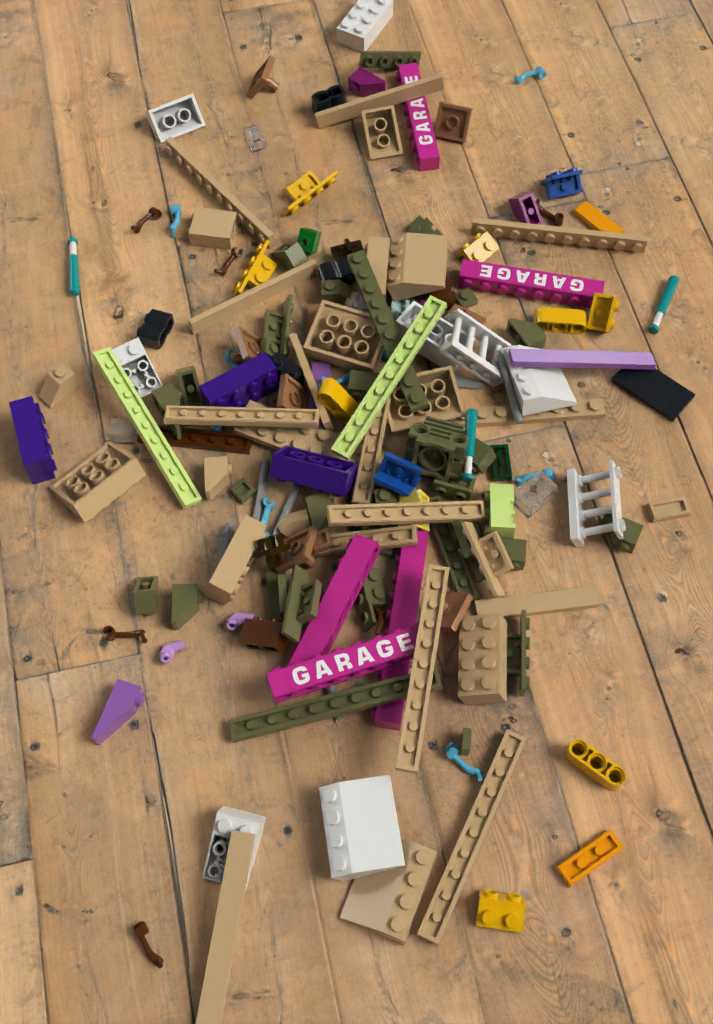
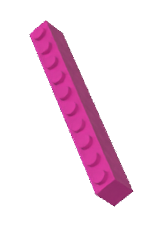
(403, 616)

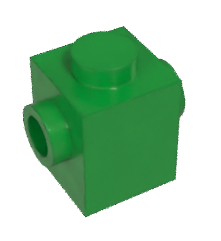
(309, 240)

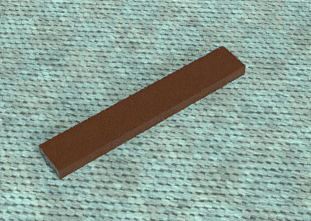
(206, 440)

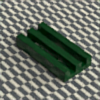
(501, 476)

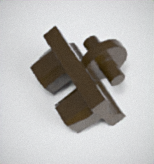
(345, 249)
(271, 547)

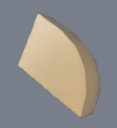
(294, 523)

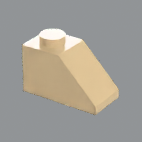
(58, 385)
(217, 475)

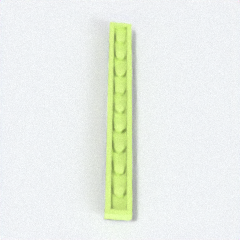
(388, 378)
(147, 428)

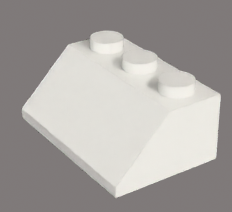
(175, 118)

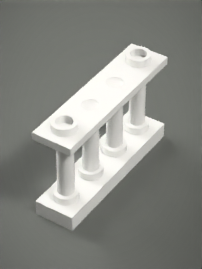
(465, 356)
(576, 498)

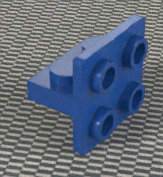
(563, 184)
(398, 474)

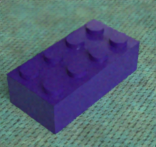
(243, 383)
(33, 440)
(313, 470)

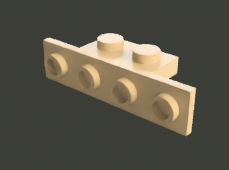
(490, 555)

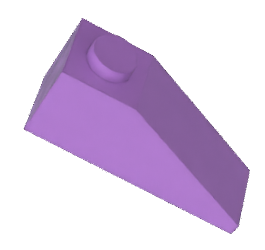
(120, 707)

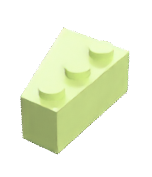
(500, 510)

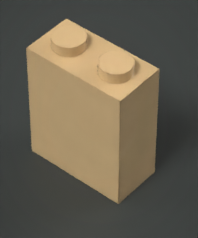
(213, 228)

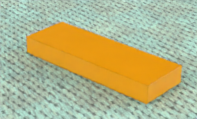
(595, 218)
(589, 858)

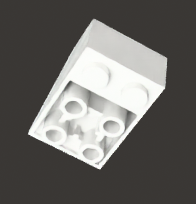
(138, 367)
(226, 821)

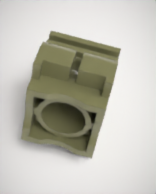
(437, 448)

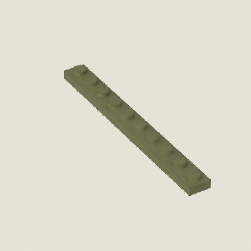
(385, 327)
(324, 707)

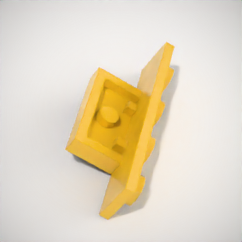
(304, 188)
(259, 270)

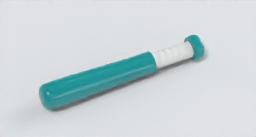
(74, 282)
(667, 295)
(470, 432)

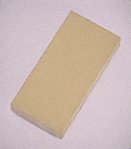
(668, 509)

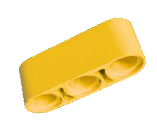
(561, 320)
(337, 400)
(600, 775)

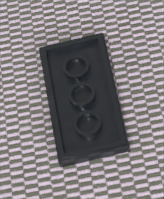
(655, 390)

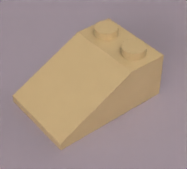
(381, 132)

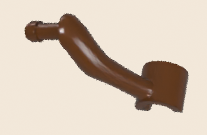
(153, 212)
(557, 218)
(226, 265)
(380, 620)
(133, 634)
(140, 931)

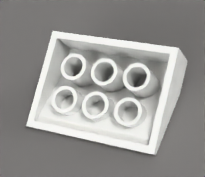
(538, 387)
(361, 827)

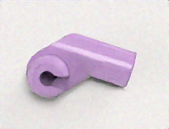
(237, 620)
(169, 650)

